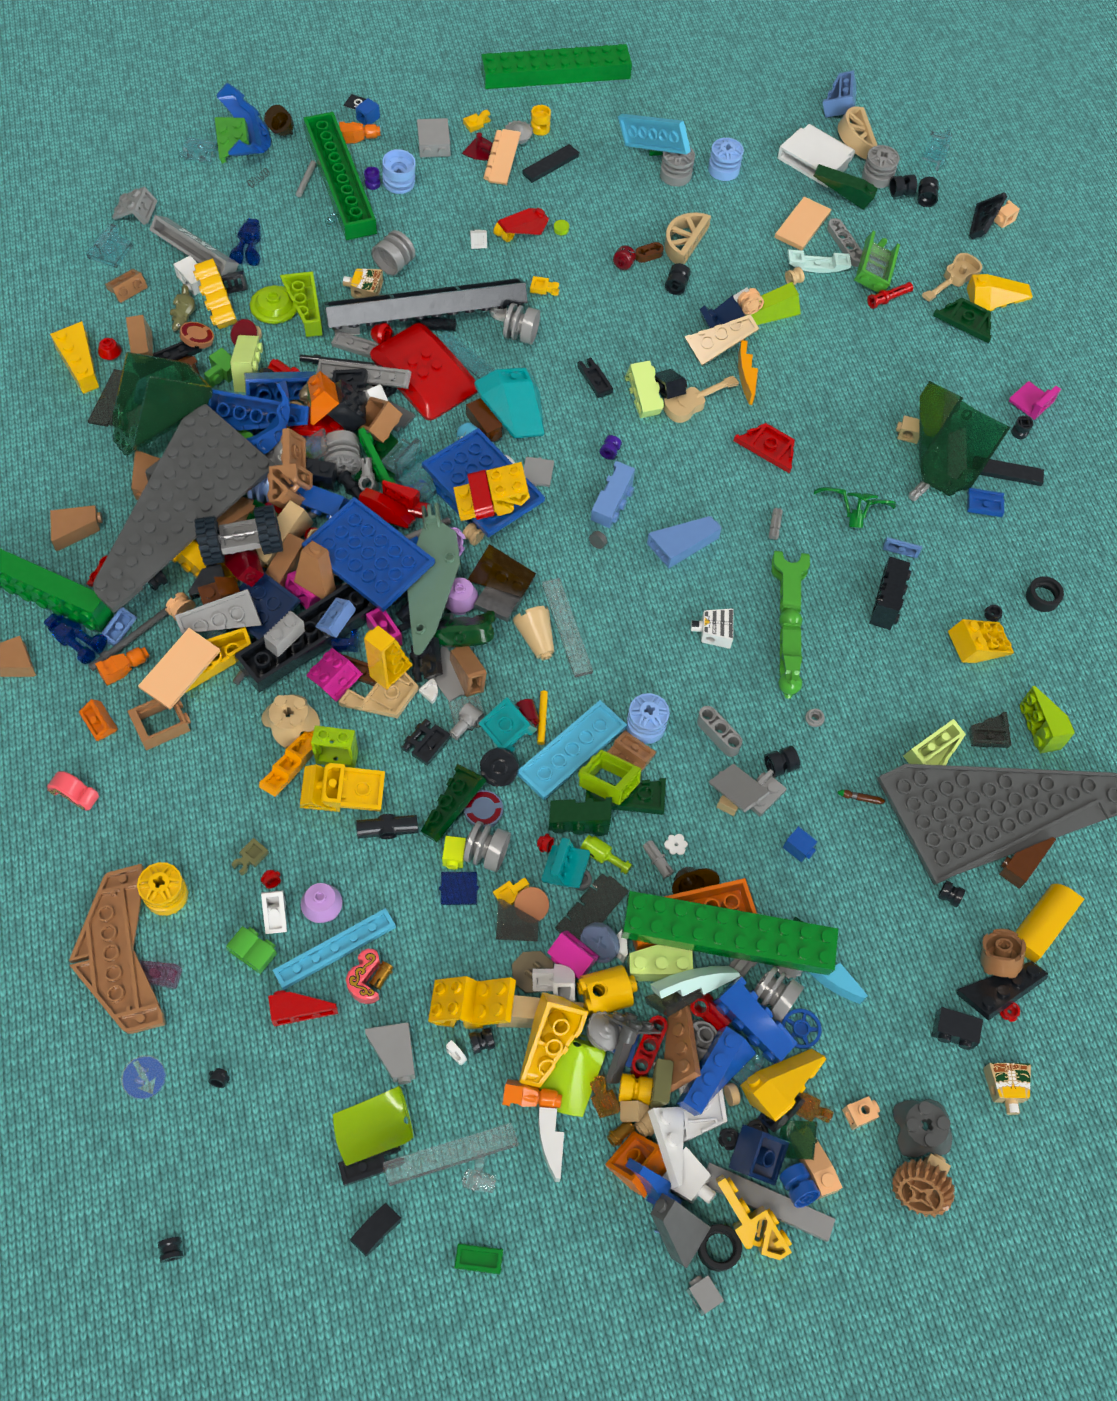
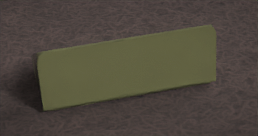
(661, 1083)

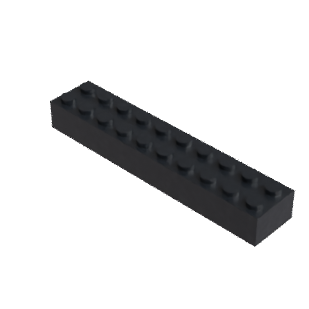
(265, 668)

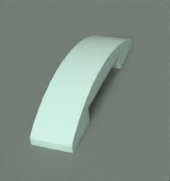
(819, 264)

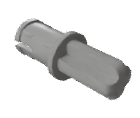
(658, 859)

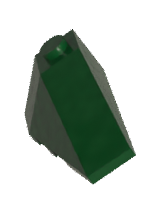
(851, 187)

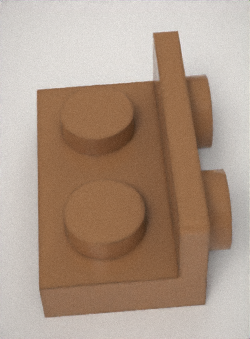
(127, 285)

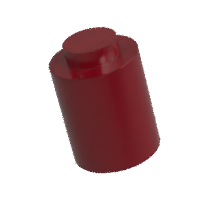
(528, 709)

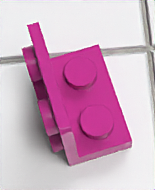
(1034, 400)
(334, 674)

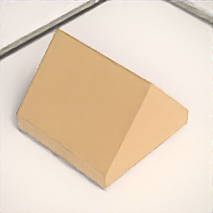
(632, 1111)

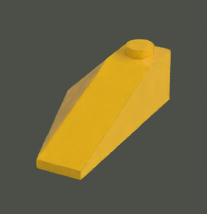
(996, 292)
(552, 1031)
(776, 1086)

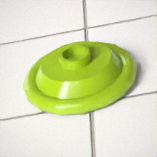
(272, 305)

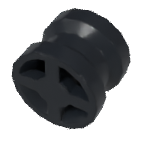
(157, 580)
(170, 1249)

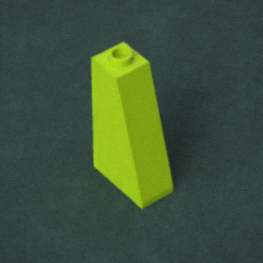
(778, 305)

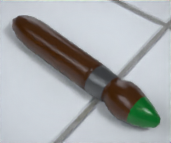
(861, 797)

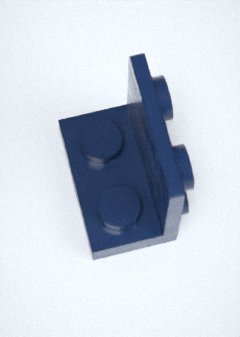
(724, 313)

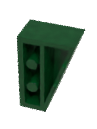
(580, 817)

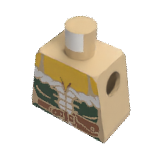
(364, 282)
(1009, 1084)

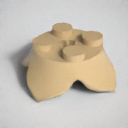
(288, 729)

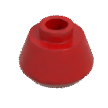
(381, 333)
(109, 349)

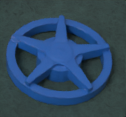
(802, 1028)

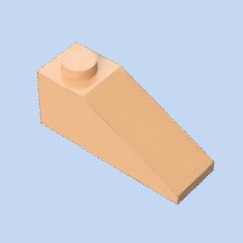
(822, 1172)

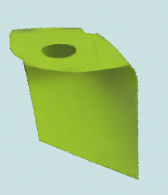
(574, 1074)
(372, 1126)

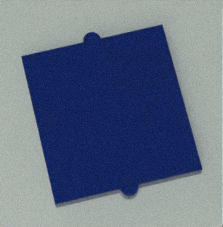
(459, 888)

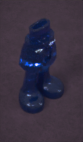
(250, 235)
(67, 630)

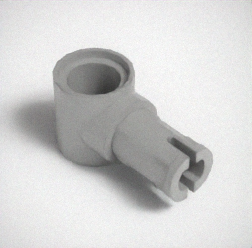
(367, 475)
(468, 717)

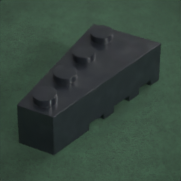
(890, 593)

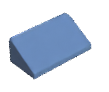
(901, 547)
(336, 617)
(118, 626)

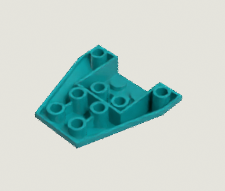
(513, 400)

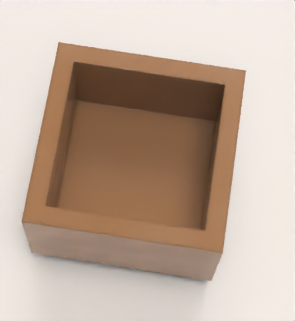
(380, 418)

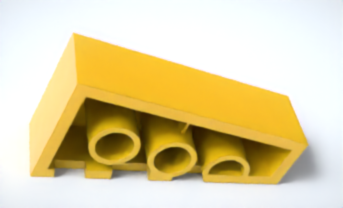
(76, 353)
(192, 561)
(229, 645)
(385, 657)

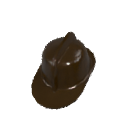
(279, 120)
(692, 878)

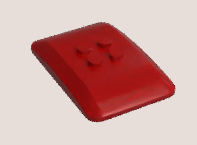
(437, 376)

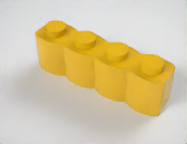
(215, 293)

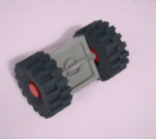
(238, 536)

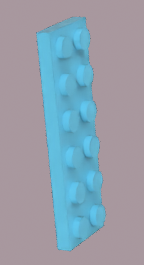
(654, 133)
(571, 750)

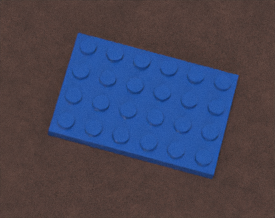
(471, 455)
(371, 554)

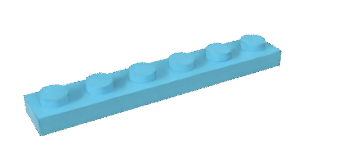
(334, 949)

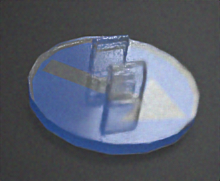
(143, 1077)

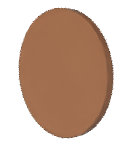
(533, 902)

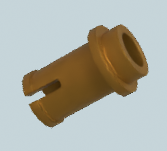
(381, 974)
(620, 1133)

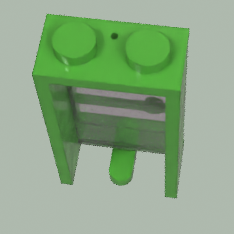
(876, 264)

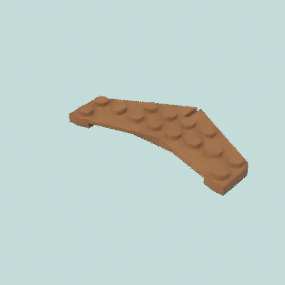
(113, 967)

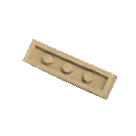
(859, 134)
(688, 220)

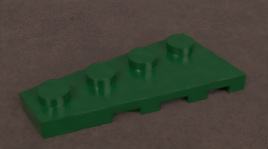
(456, 797)
(645, 798)

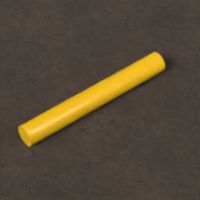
(542, 717)

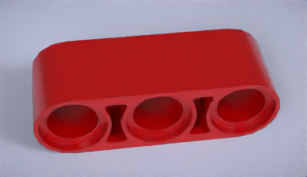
(481, 494)
(644, 1056)

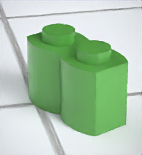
(251, 949)

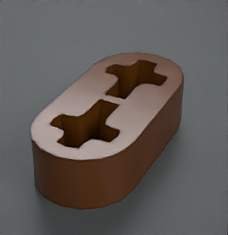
(649, 252)

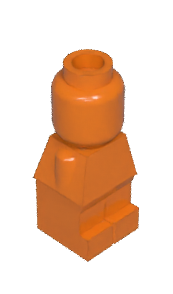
(355, 132)
(119, 665)
(530, 1096)

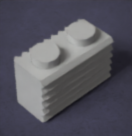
(284, 633)

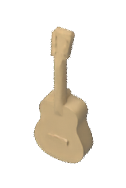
(956, 273)
(683, 407)

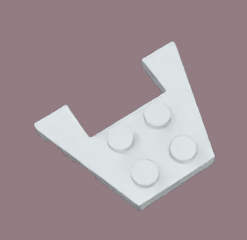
(712, 1116)

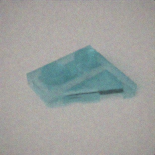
(419, 480)

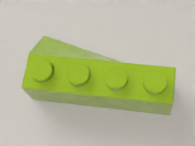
(304, 297)

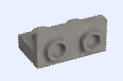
(774, 787)

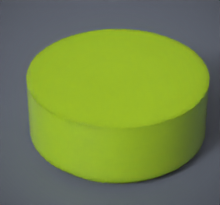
(561, 227)

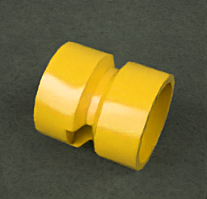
(540, 119)
(635, 1089)

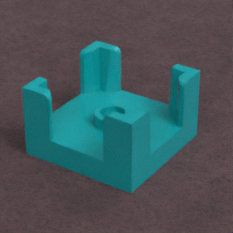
(506, 724)

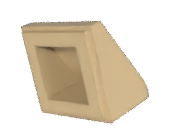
(727, 806)

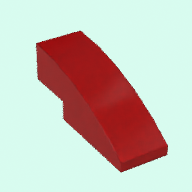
(386, 508)

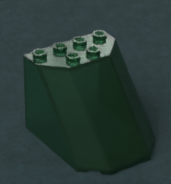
(154, 399)
(954, 440)

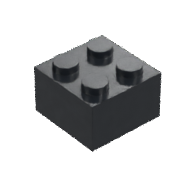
(351, 409)

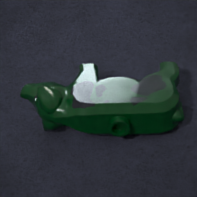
(465, 630)

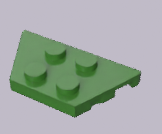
(228, 132)

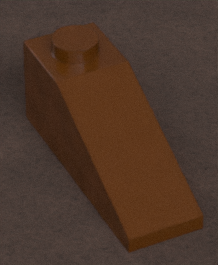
(1023, 863)

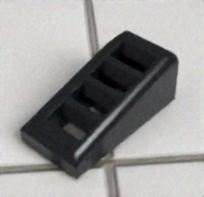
(235, 276)

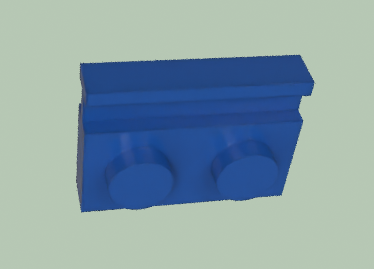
(985, 502)

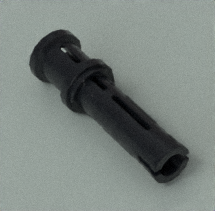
(351, 486)

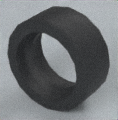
(1047, 583)
(736, 1243)

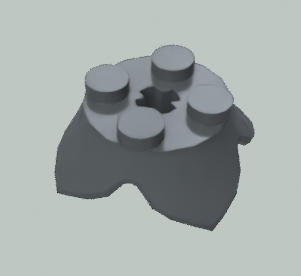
(912, 1138)

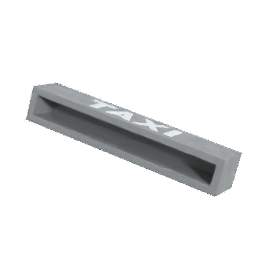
(191, 244)

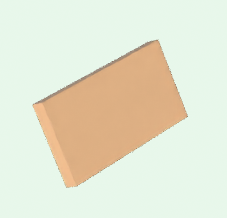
(802, 223)
(179, 668)

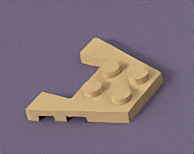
(383, 701)

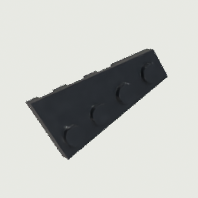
(997, 993)

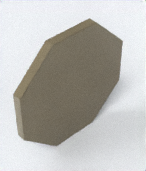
(523, 968)

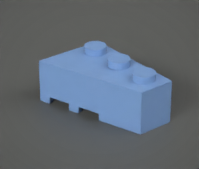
(842, 95)
(614, 495)

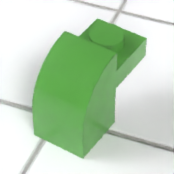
(220, 368)

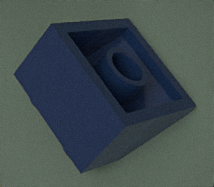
(758, 1155)

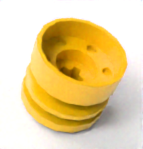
(168, 897)

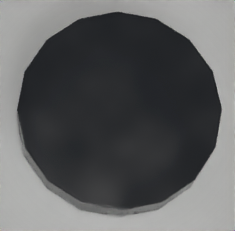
(499, 767)

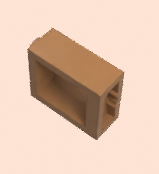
(151, 708)

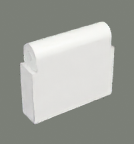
(814, 147)

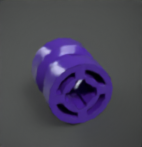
(372, 178)
(610, 447)

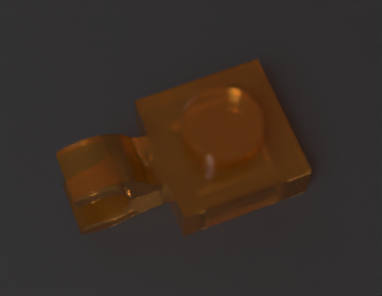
(603, 1100)
(811, 1109)

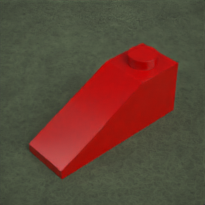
(525, 222)
(294, 1007)

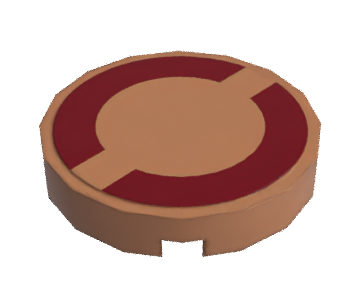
(196, 335)

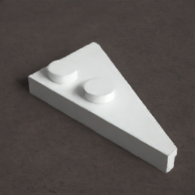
(669, 1131)

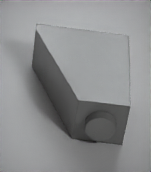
(394, 1050)

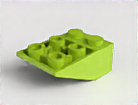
(1046, 721)

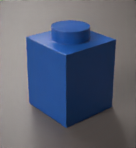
(367, 112)
(800, 845)

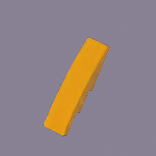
(747, 374)
(288, 765)

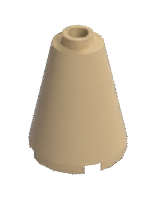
(536, 631)

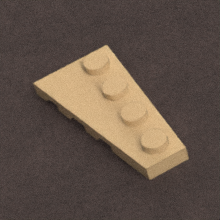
(716, 340)

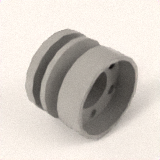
(880, 165)
(677, 168)
(393, 252)
(519, 323)
(344, 451)
(486, 846)
(778, 994)

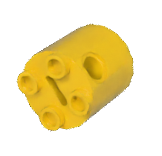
(613, 986)

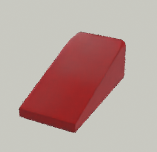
(404, 495)

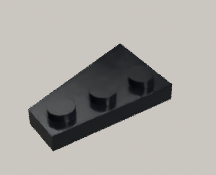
(985, 214)

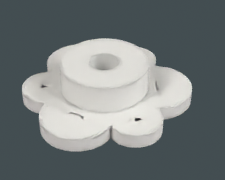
(676, 840)

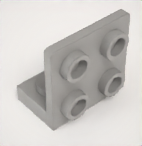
(138, 202)

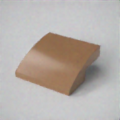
(632, 750)

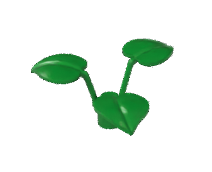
(857, 516)

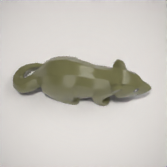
(184, 308)

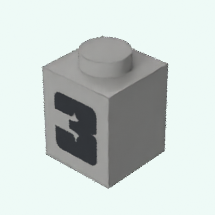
(704, 1294)

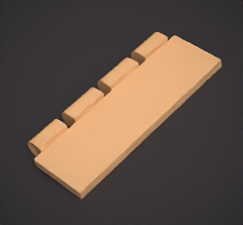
(502, 156)

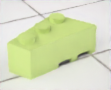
(645, 389)
(937, 747)

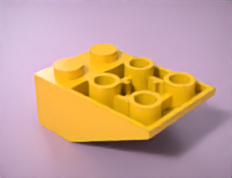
(979, 640)

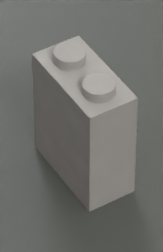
(433, 137)

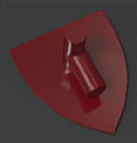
(479, 148)

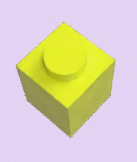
(453, 852)

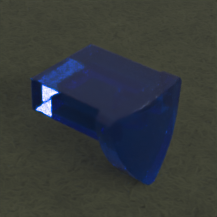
(347, 644)

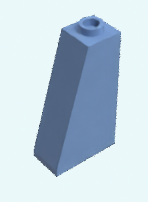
(683, 540)

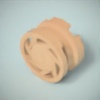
(750, 301)
(179, 604)

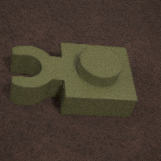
(251, 854)

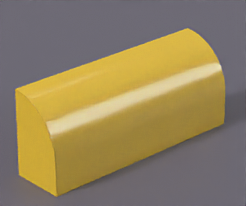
(1048, 919)

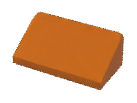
(98, 719)

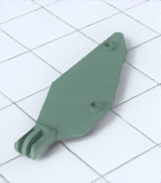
(431, 591)

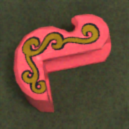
(73, 790)
(360, 974)

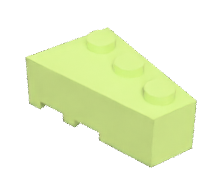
(245, 359)
(658, 962)

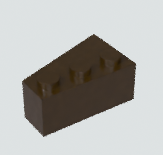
(501, 572)

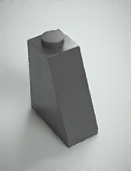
(679, 1229)

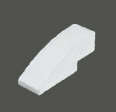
(551, 1141)

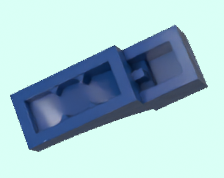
(653, 1183)

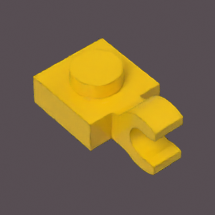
(476, 122)
(541, 285)
(509, 892)

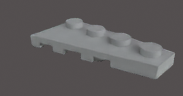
(226, 613)

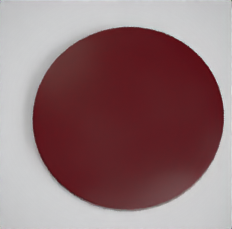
(243, 327)

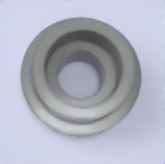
(817, 714)

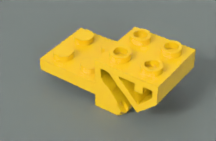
(506, 486)
(341, 787)
(471, 1002)
(772, 1241)

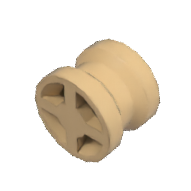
(794, 276)
(473, 534)

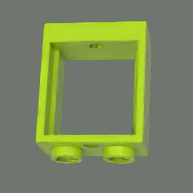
(343, 748)
(628, 772)

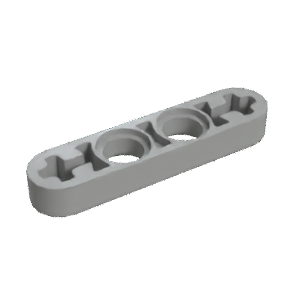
(837, 228)

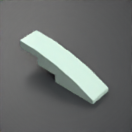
(688, 981)

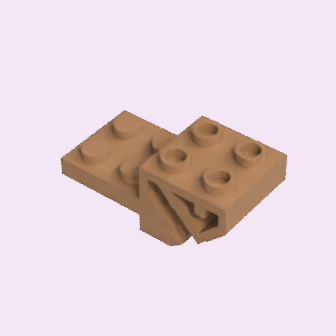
(293, 468)

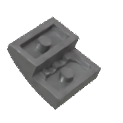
(498, 601)

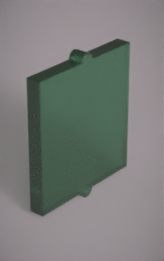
(801, 1139)

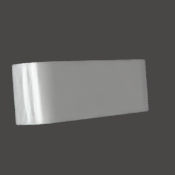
(715, 723)

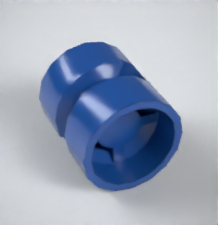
(800, 1187)

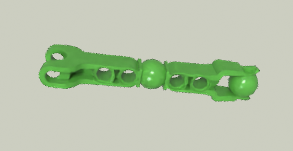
(790, 619)

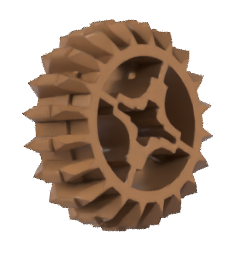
(923, 1188)

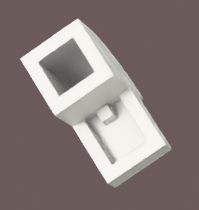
(559, 980)

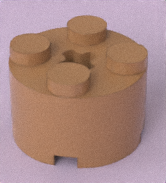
(1002, 953)

